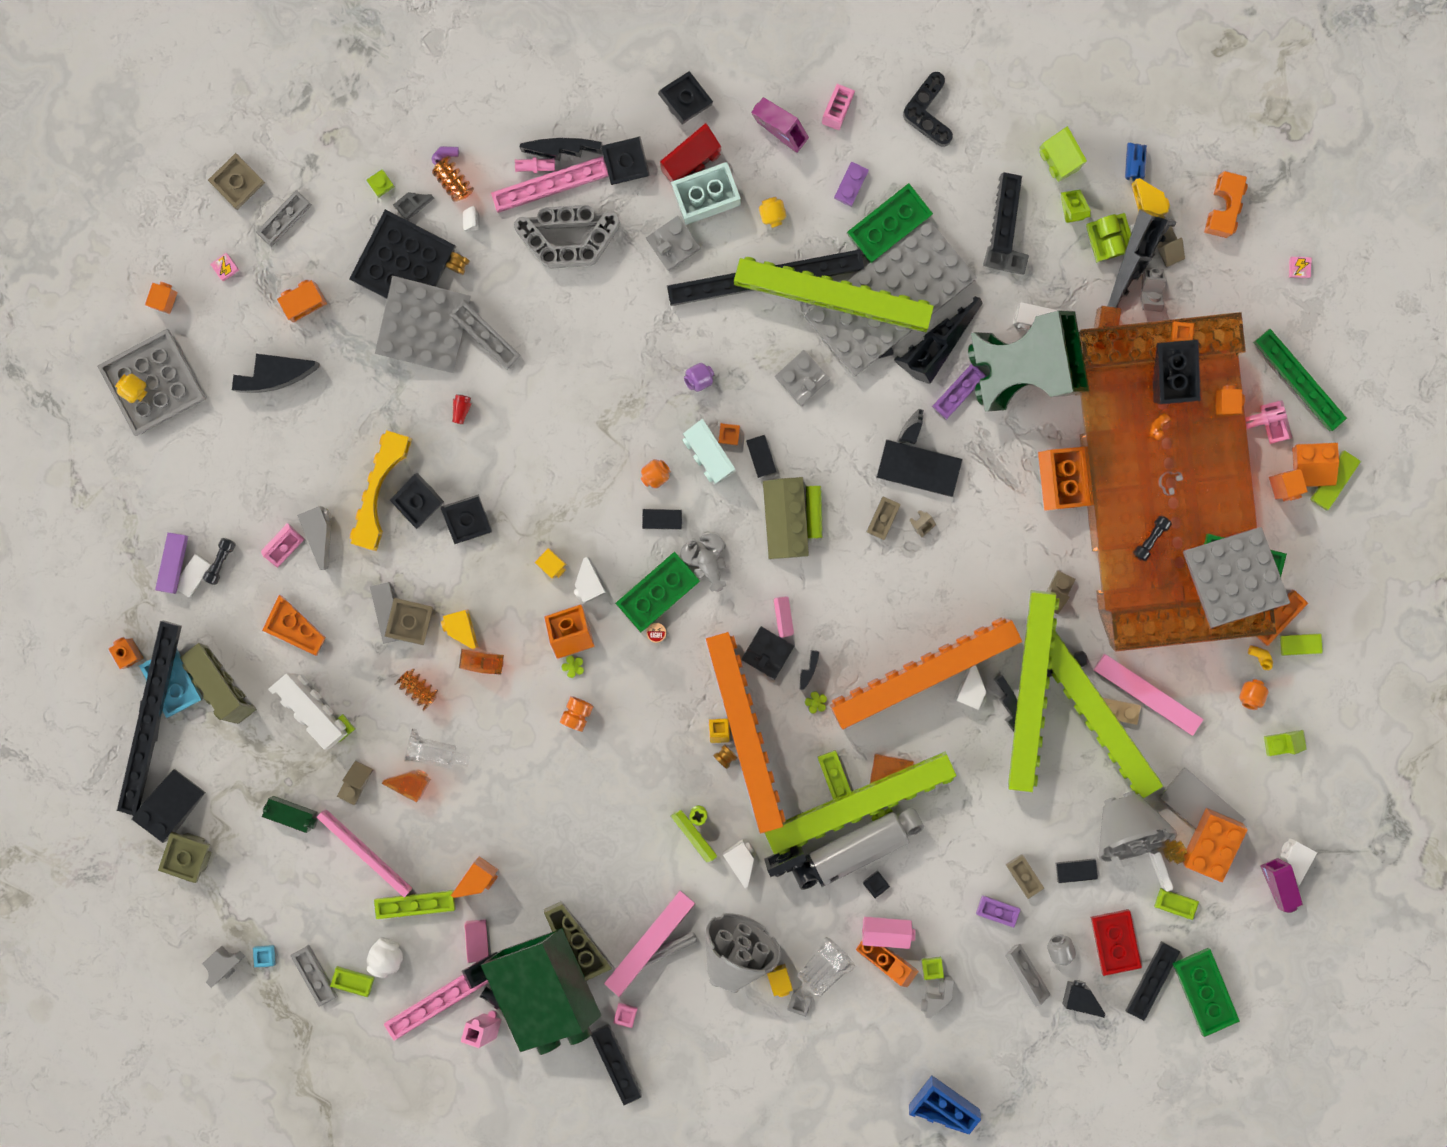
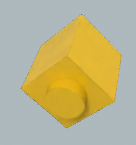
(551, 564)
(780, 981)

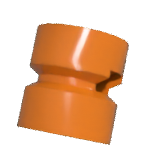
(576, 714)

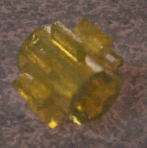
(1175, 851)

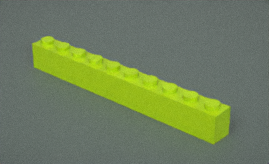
(833, 295)
(1032, 690)
(1102, 720)
(860, 802)

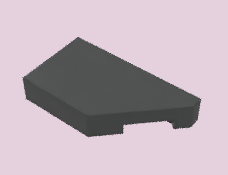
(412, 203)

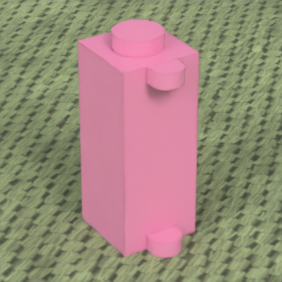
(887, 932)
(481, 1029)

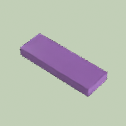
(958, 391)
(171, 563)

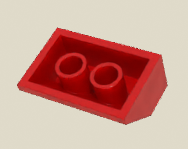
(691, 154)

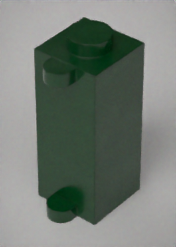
(290, 814)

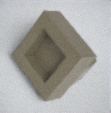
(923, 524)

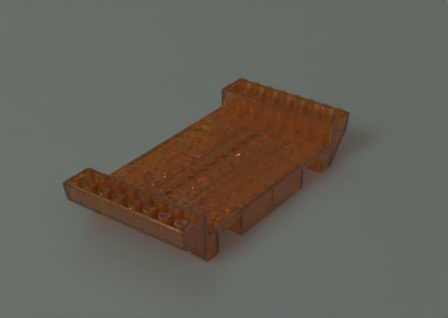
(1154, 599)

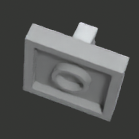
(673, 243)
(802, 377)

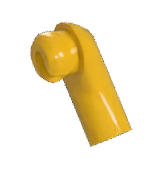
(1263, 656)

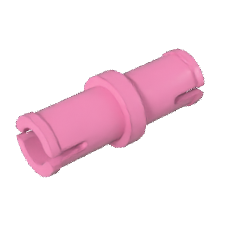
(534, 165)
(1266, 417)

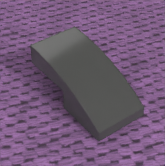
(1013, 263)

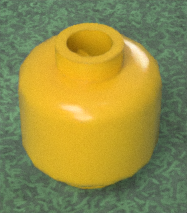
(772, 211)
(131, 388)

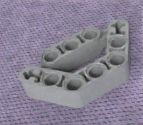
(556, 222)

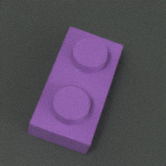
(851, 184)
(998, 911)

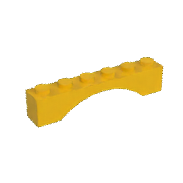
(368, 529)

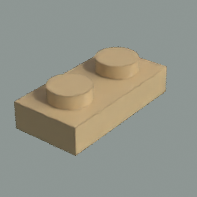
(1124, 711)

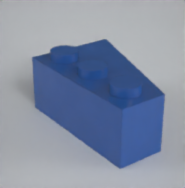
(945, 1106)

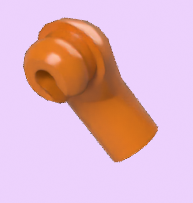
(1156, 426)

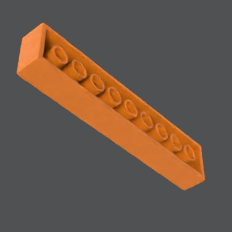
(925, 673)
(744, 732)

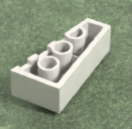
(309, 709)

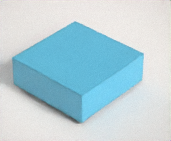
(264, 956)

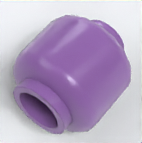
(699, 377)

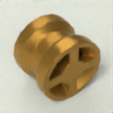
(457, 263)
(725, 756)

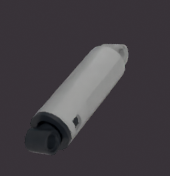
(858, 849)

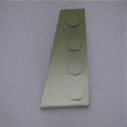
(216, 685)
(586, 952)

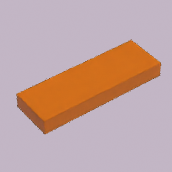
(1285, 615)

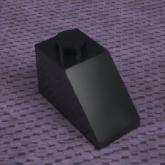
(1081, 999)

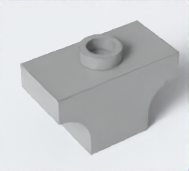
(221, 965)

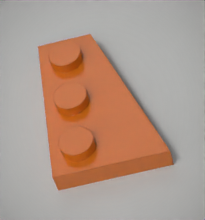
(293, 627)

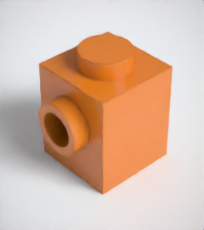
(161, 297)
(1229, 401)
(125, 652)

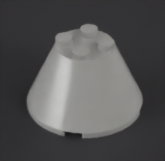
(1131, 828)
(738, 951)

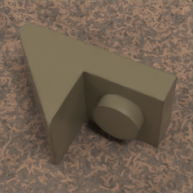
(1171, 249)
(1061, 586)
(354, 782)

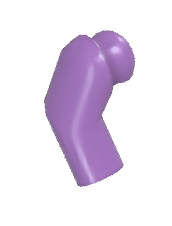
(443, 152)

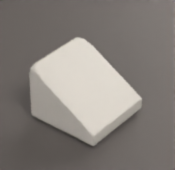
(470, 219)

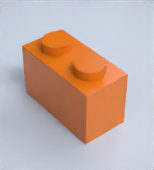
(301, 300)
(1288, 485)

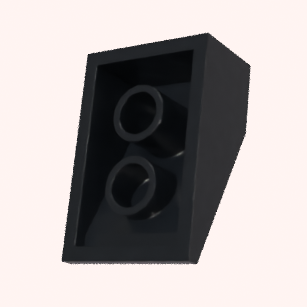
(1176, 372)
(168, 806)

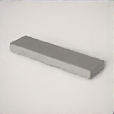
(484, 334)

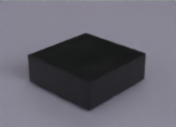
(876, 884)

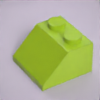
(1062, 154)

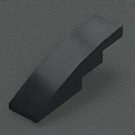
(554, 147)
(1008, 700)

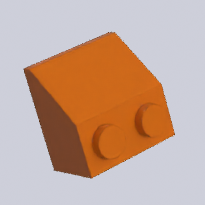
(1317, 462)
(569, 631)
(478, 877)

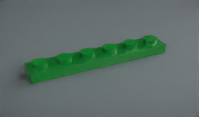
(1300, 380)

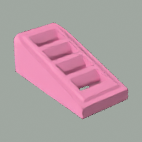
(832, 118)

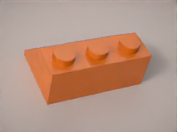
(1064, 478)

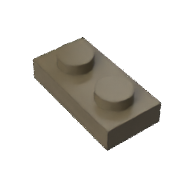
(883, 518)
(1024, 876)

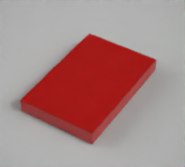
(1116, 942)

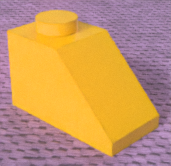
(1150, 198)
(460, 628)

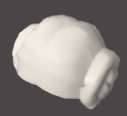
(384, 958)

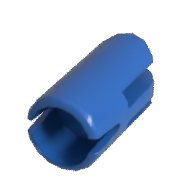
(1135, 161)

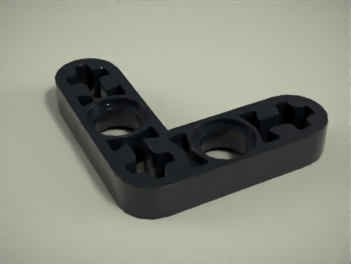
(921, 107)

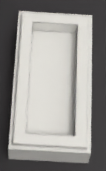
(192, 575)
(1161, 870)

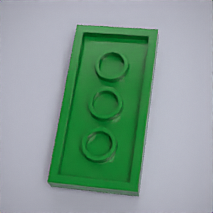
(889, 223)
(657, 592)
(1206, 992)

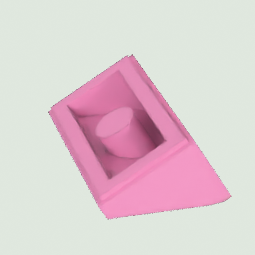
(1277, 430)
(282, 545)
(783, 616)
(476, 940)

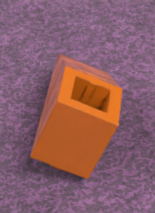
(889, 963)

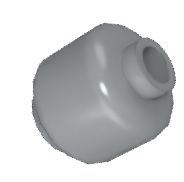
(1061, 950)

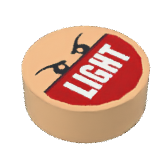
(656, 632)

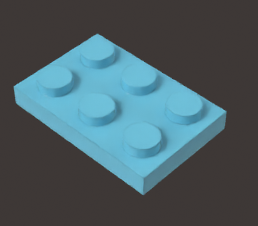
(181, 689)

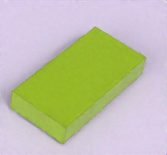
(1301, 644)
(1176, 904)
(352, 981)

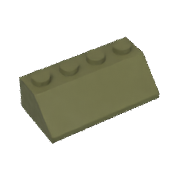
(785, 518)

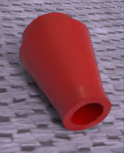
(461, 406)

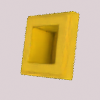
(719, 730)

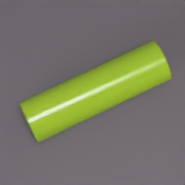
(814, 512)

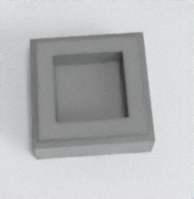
(798, 1006)

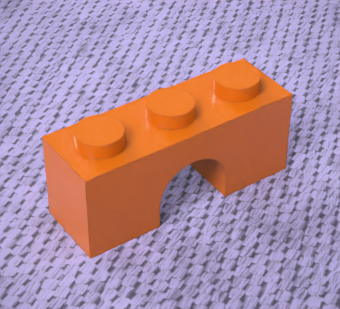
(1231, 188)

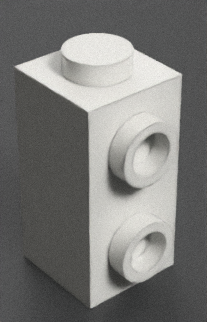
(1026, 315)

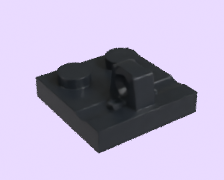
(685, 97)
(625, 160)
(417, 500)
(466, 519)
(767, 652)
(779, 864)

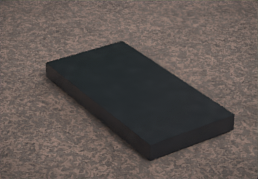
(919, 468)

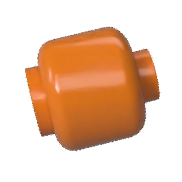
(655, 473)
(1253, 694)

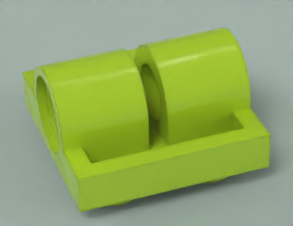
(1109, 236)

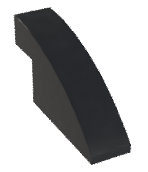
(273, 374)

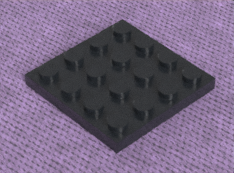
(400, 251)

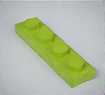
(414, 904)

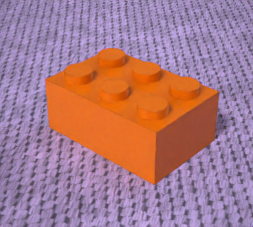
(1214, 845)

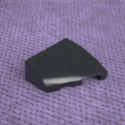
(912, 428)

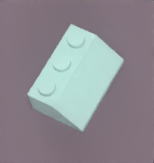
(706, 193)
(708, 452)

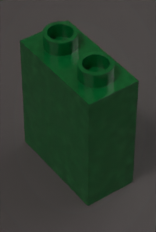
(542, 992)

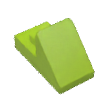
(1074, 206)
(1285, 743)

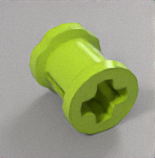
(694, 820)

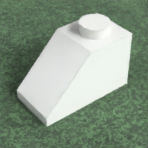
(588, 583)
(971, 689)
(1299, 857)
(740, 860)

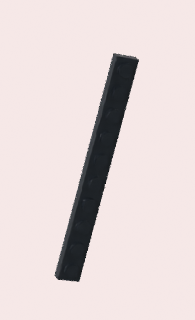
(724, 284)
(149, 717)

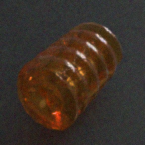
(451, 180)
(418, 689)

